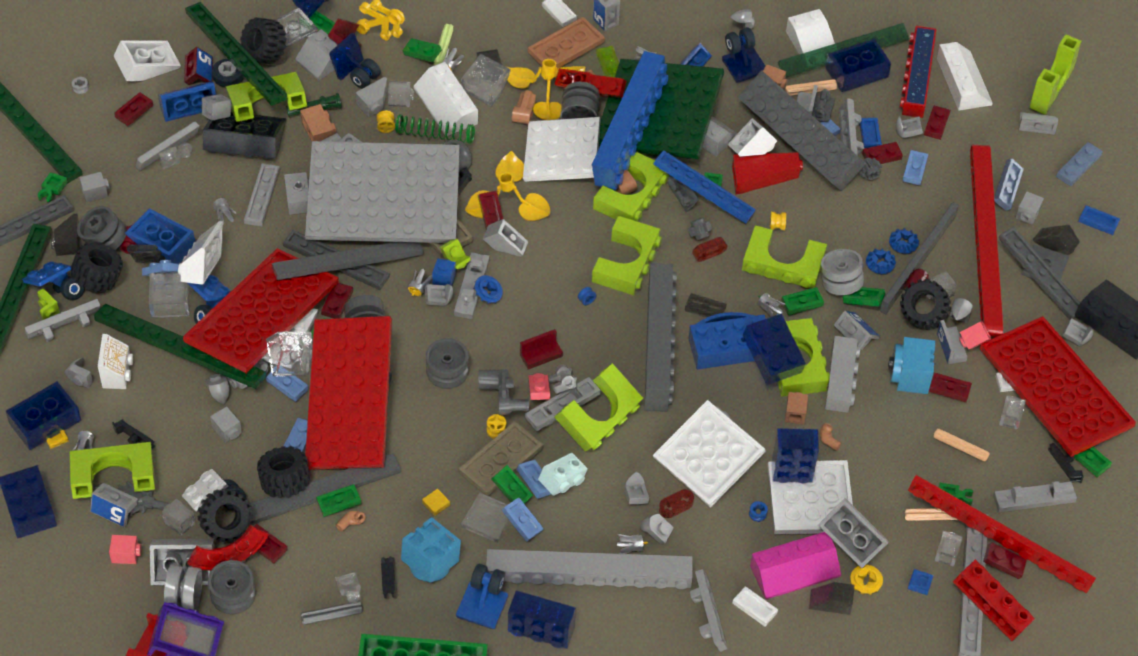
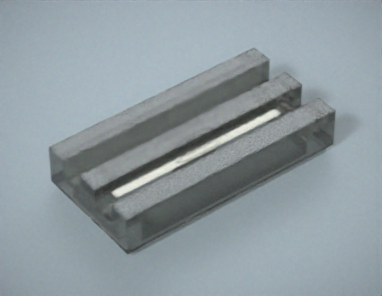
(145, 253)
(704, 309)

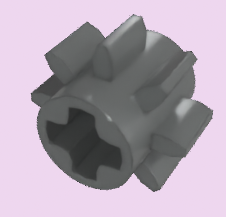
(871, 169)
(699, 228)

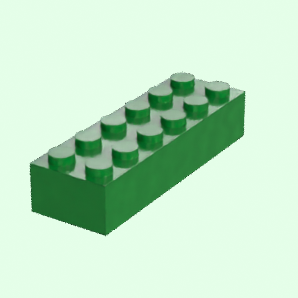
(405, 646)

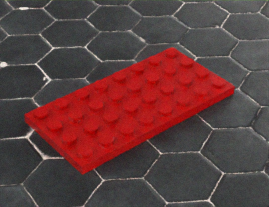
(256, 310)
(1057, 386)
(349, 393)

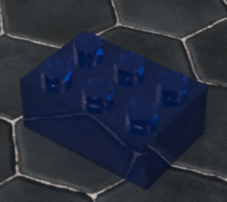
(858, 65)
(774, 349)
(43, 415)
(795, 455)
(27, 501)
(541, 619)

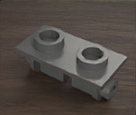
(823, 106)
(683, 193)

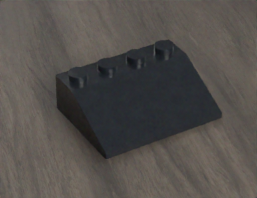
(249, 137)
(1112, 315)

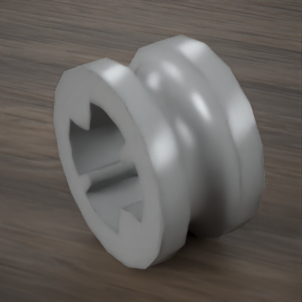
(82, 89)

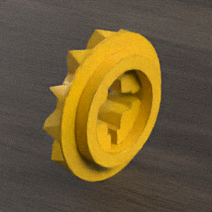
(875, 577)

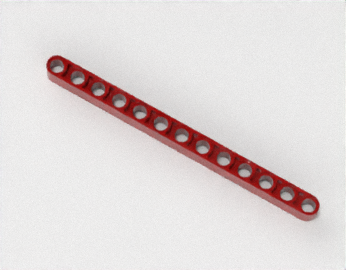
(986, 239)

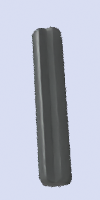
(331, 612)

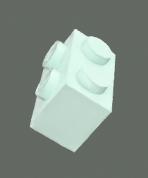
(563, 474)

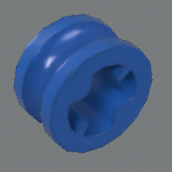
(587, 296)
(763, 509)

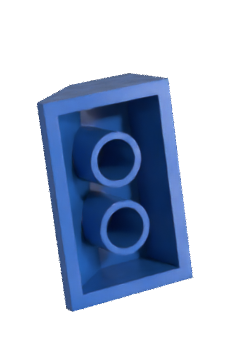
(185, 101)

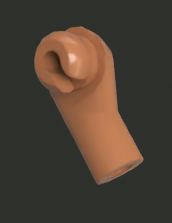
(826, 437)
(350, 518)

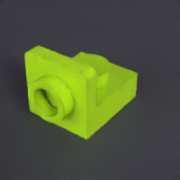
(453, 251)
(48, 304)

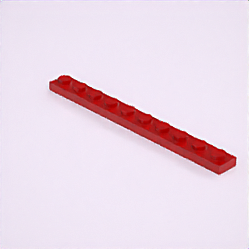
(1002, 534)

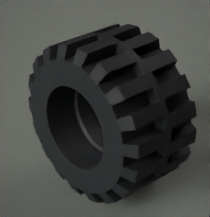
(264, 39)
(96, 267)
(918, 290)
(283, 472)
(236, 527)

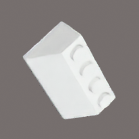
(962, 77)
(446, 98)
(202, 256)

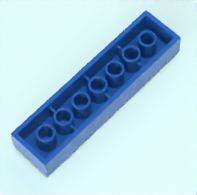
(629, 121)

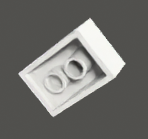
(809, 31)
(145, 59)

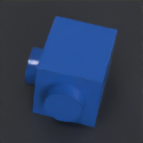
(444, 272)

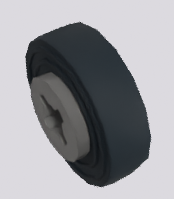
(225, 73)

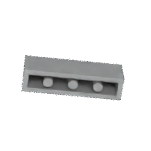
(841, 374)

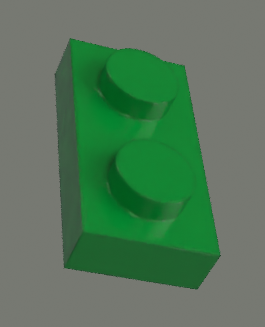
(322, 22)
(422, 50)
(865, 296)
(802, 301)
(1093, 461)
(511, 485)
(338, 500)

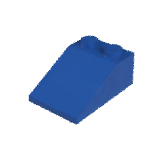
(169, 236)

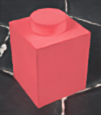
(974, 336)
(124, 549)

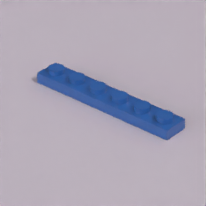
(704, 187)

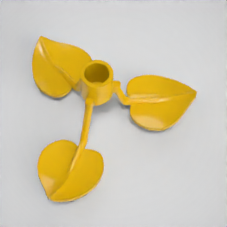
(522, 77)
(507, 172)

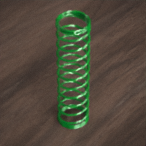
(470, 128)

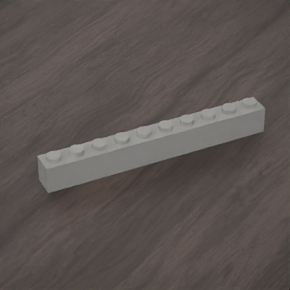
(592, 568)

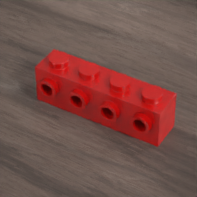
(993, 600)

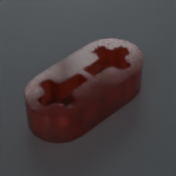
(709, 249)
(675, 502)

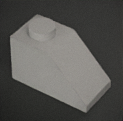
(373, 97)
(505, 238)

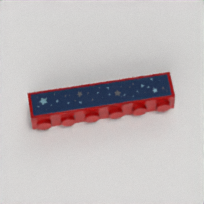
(919, 71)

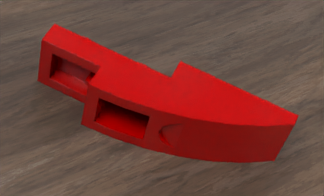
(606, 85)

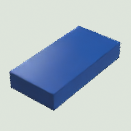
(870, 132)
(1099, 220)

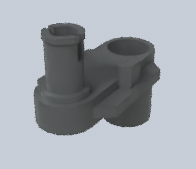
(499, 380)

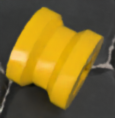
(385, 121)
(778, 220)
(493, 422)

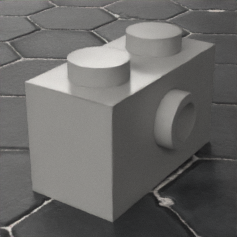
(297, 192)

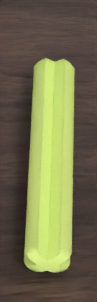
(444, 43)

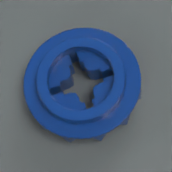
(902, 246)
(884, 266)
(492, 285)

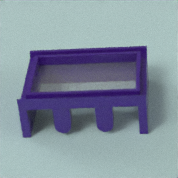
(185, 632)

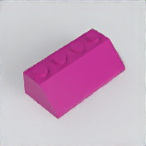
(795, 565)

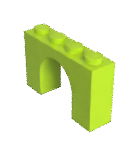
(1052, 81)
(244, 95)
(631, 206)
(801, 273)
(628, 276)
(814, 375)
(622, 399)
(88, 462)

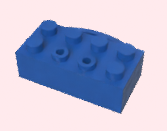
(711, 334)

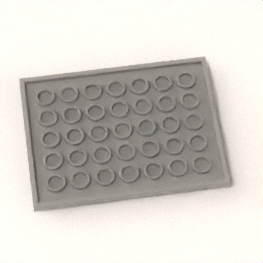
(382, 192)

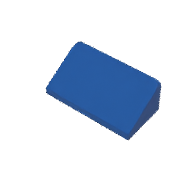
(697, 57)

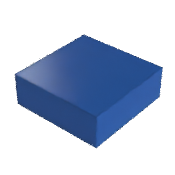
(920, 582)

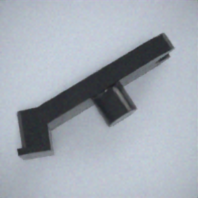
(465, 179)
(135, 435)
(1064, 462)
(388, 576)

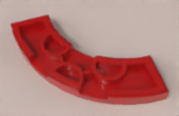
(239, 550)

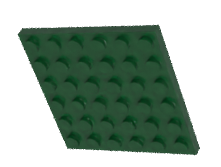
(679, 114)

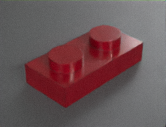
(133, 109)
(937, 122)
(884, 153)
(490, 207)
(336, 301)
(950, 387)
(272, 547)
(1005, 560)

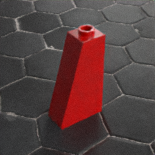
(764, 170)

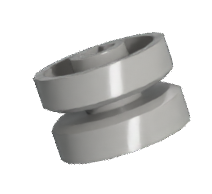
(842, 271)
(183, 587)

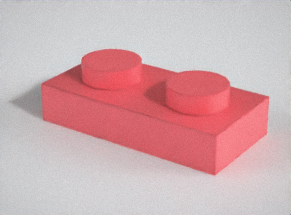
(539, 386)

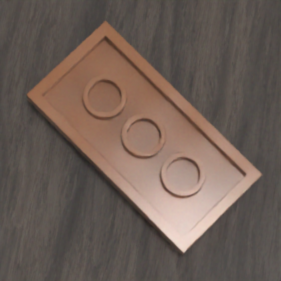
(567, 43)

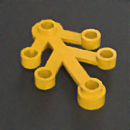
(393, 16)

